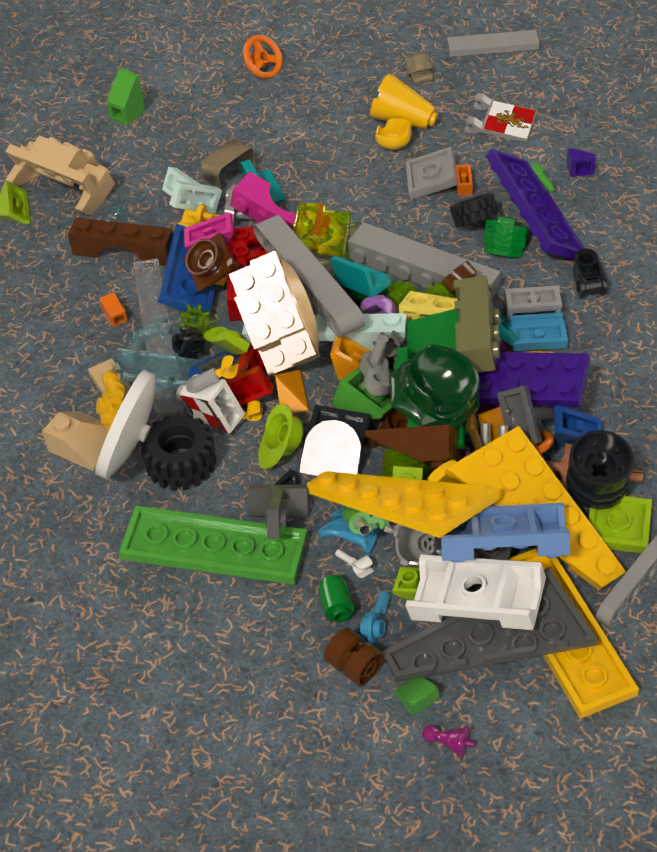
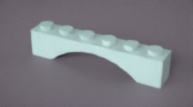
(366, 335)

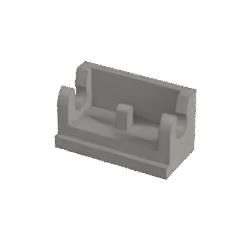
(532, 300)

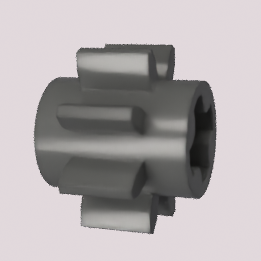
(393, 354)

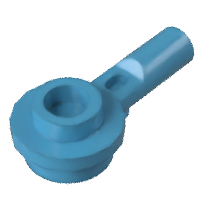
(372, 624)

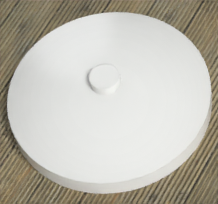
(128, 425)

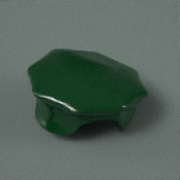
(436, 387)

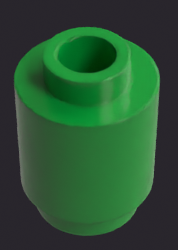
(335, 598)

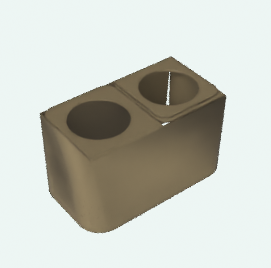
(223, 156)

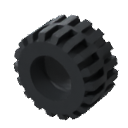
(184, 467)

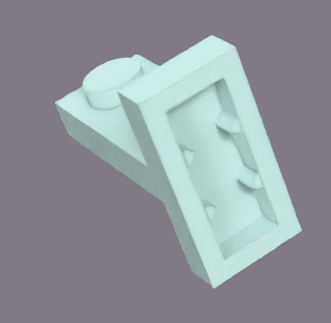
(188, 193)

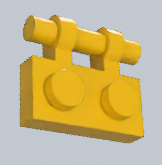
(111, 399)

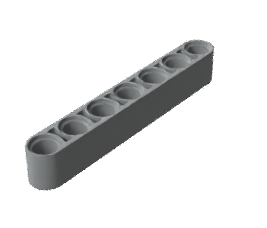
(321, 288)

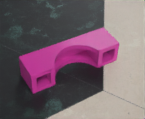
(253, 199)

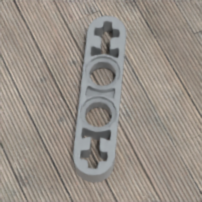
(628, 586)

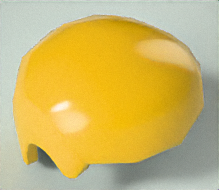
(395, 134)

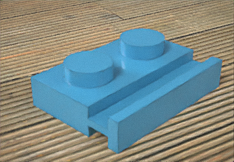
(539, 331)

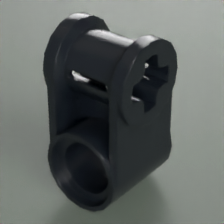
(588, 273)

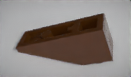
(423, 444)

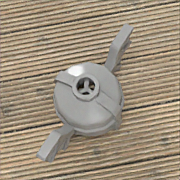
(412, 544)

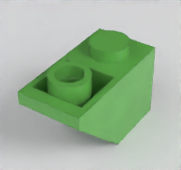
(125, 98)

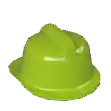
(281, 436)

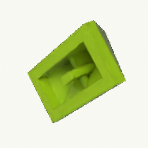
(14, 204)

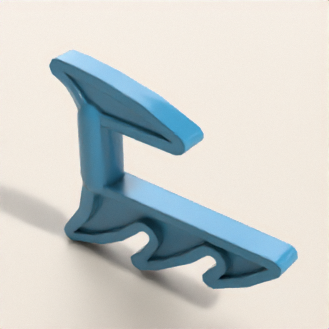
(339, 529)

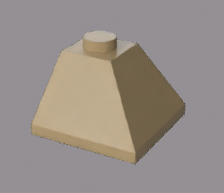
(76, 438)

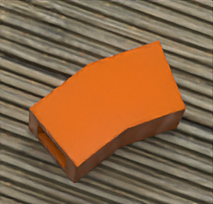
(113, 309)

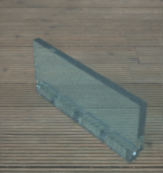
(165, 367)

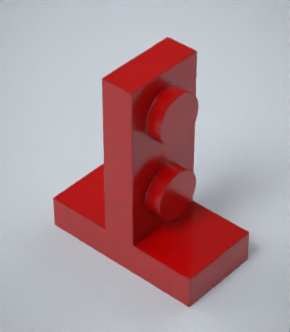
(250, 379)

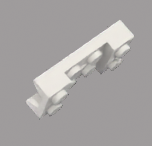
(508, 591)

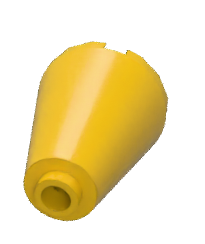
(401, 101)

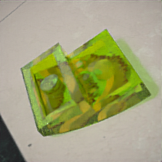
(322, 230)

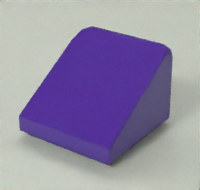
(580, 162)

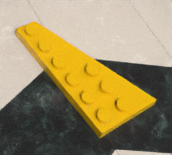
(526, 479)
(414, 503)

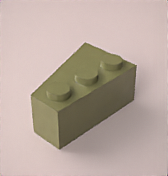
(477, 323)

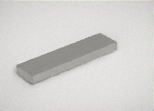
(493, 43)

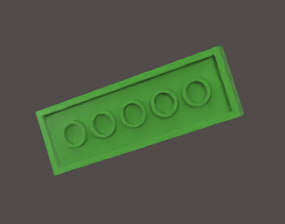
(213, 545)

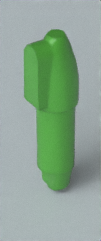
(539, 170)

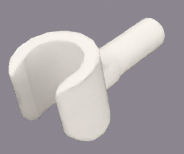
(360, 567)

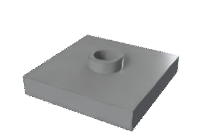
(431, 173)

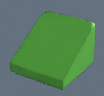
(417, 694)

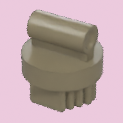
(419, 68)

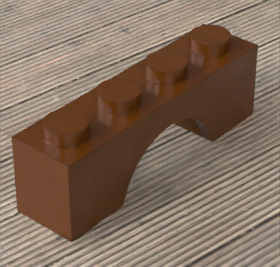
(92, 236)

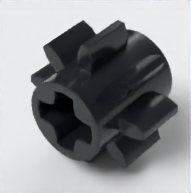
(188, 342)

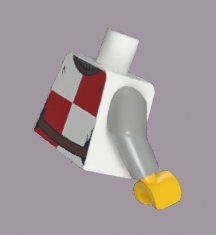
(214, 402)

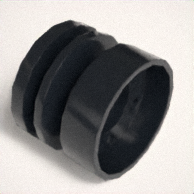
(599, 469)

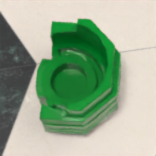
(505, 237)

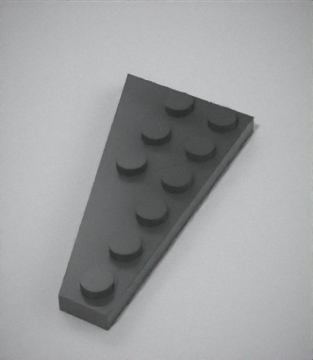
(475, 642)

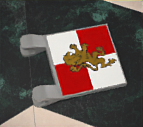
(501, 119)

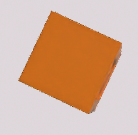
(464, 177)

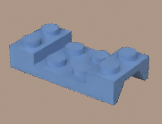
(510, 527)

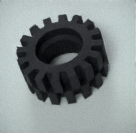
(474, 209)

